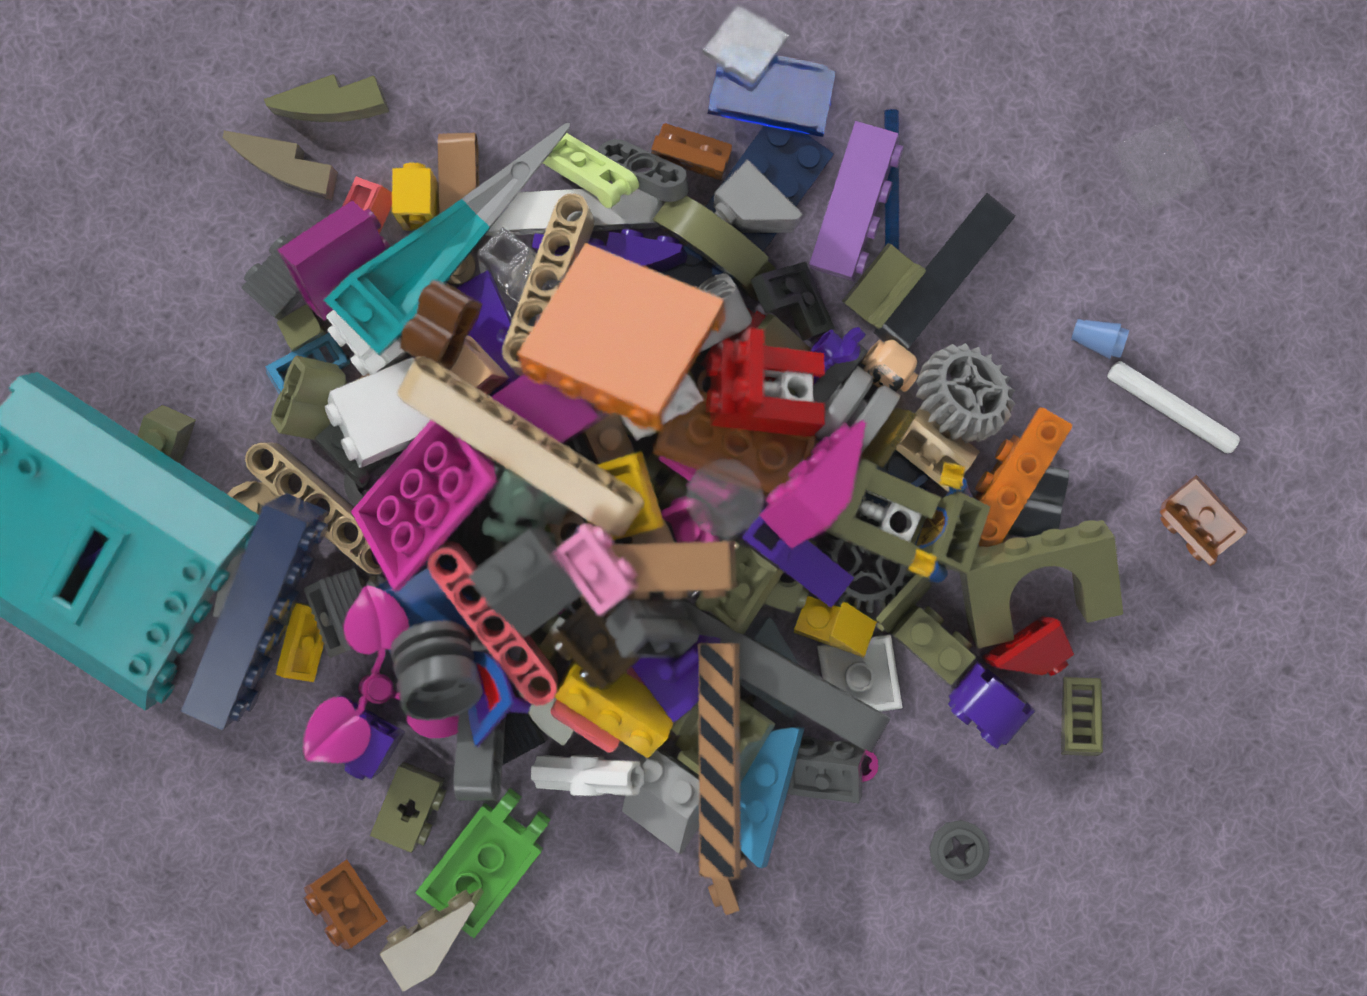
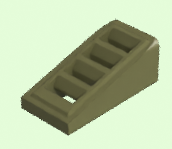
(1068, 747)

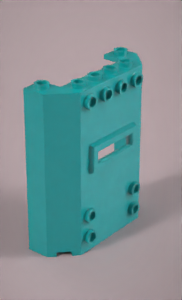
(165, 551)

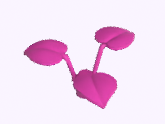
(335, 728)

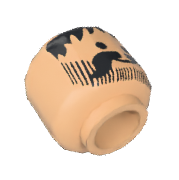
(891, 365)

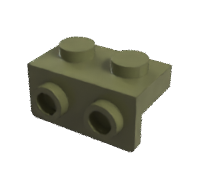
(754, 583)

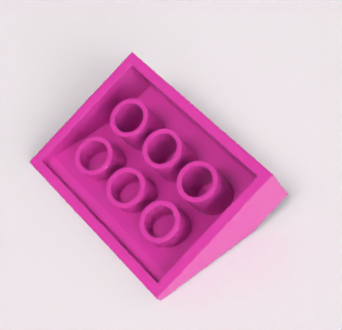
(422, 500)

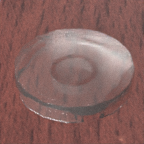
(724, 497)

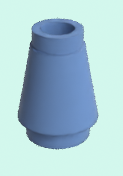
(1101, 337)

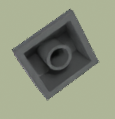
(526, 582)

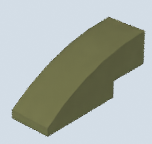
(329, 101)

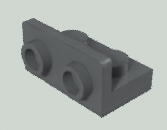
(828, 770)

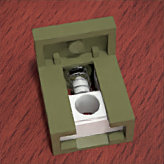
(901, 497)

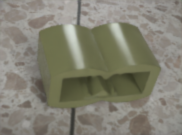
(305, 394)

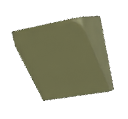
(301, 327)

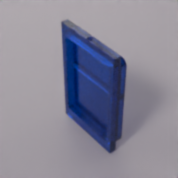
(786, 96)

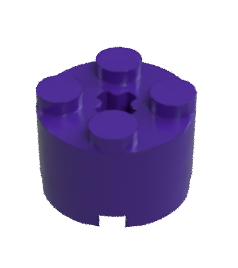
(990, 704)

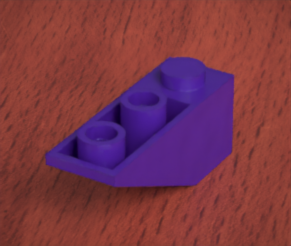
(802, 562)

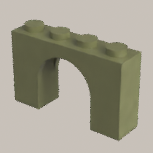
(995, 570)

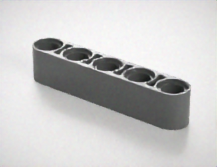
(479, 768)

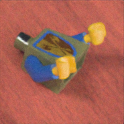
(953, 532)

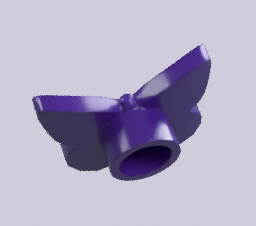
(837, 349)

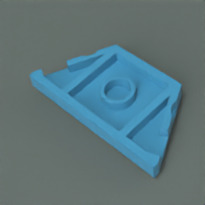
(765, 792)

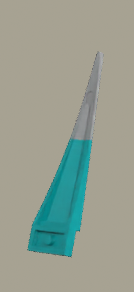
(386, 290)

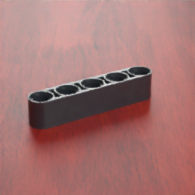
(947, 271)

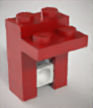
(752, 386)

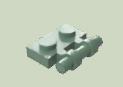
(521, 498)

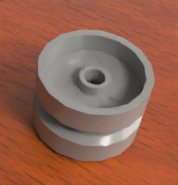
(849, 407)

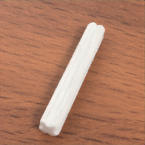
(1173, 407)

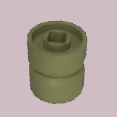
(674, 483)

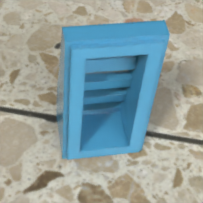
(274, 369)

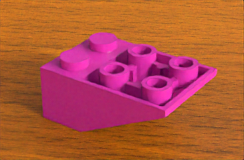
(817, 487)

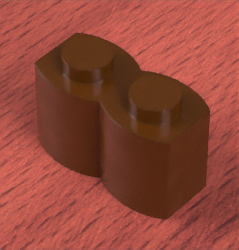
(440, 324)

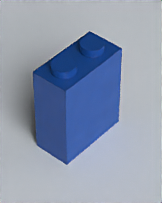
(424, 598)

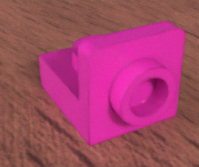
(683, 524)

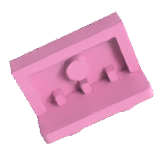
(596, 568)

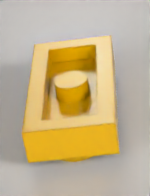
(301, 646)

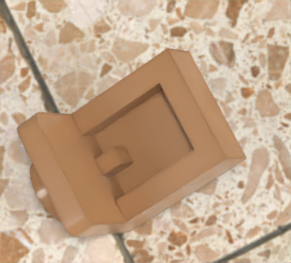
(723, 893)

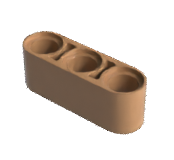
(457, 167)

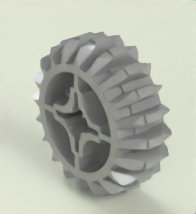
(972, 384)

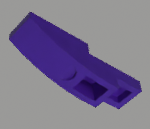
(630, 245)

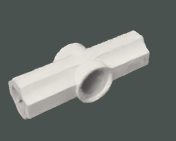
(587, 775)

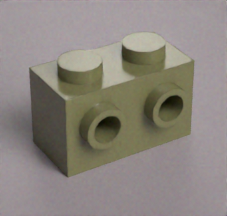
(940, 651)

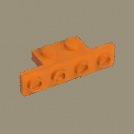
(1018, 472)

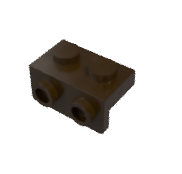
(592, 647)

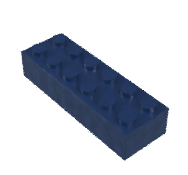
(255, 611)

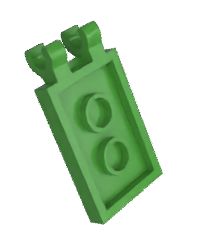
(486, 855)

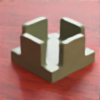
(753, 734)

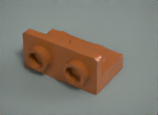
(692, 151)
(344, 906)

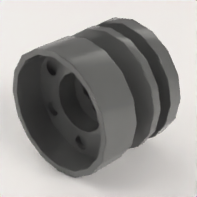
(435, 670)

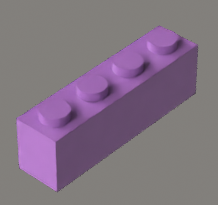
(855, 201)

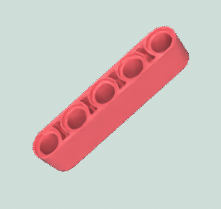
(495, 641)

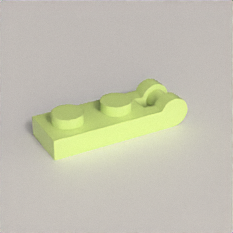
(591, 170)

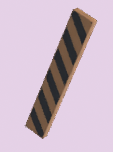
(719, 760)

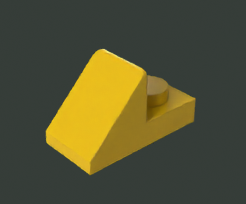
(836, 626)

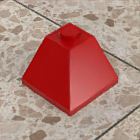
(1035, 649)

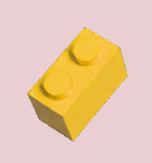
(414, 195)

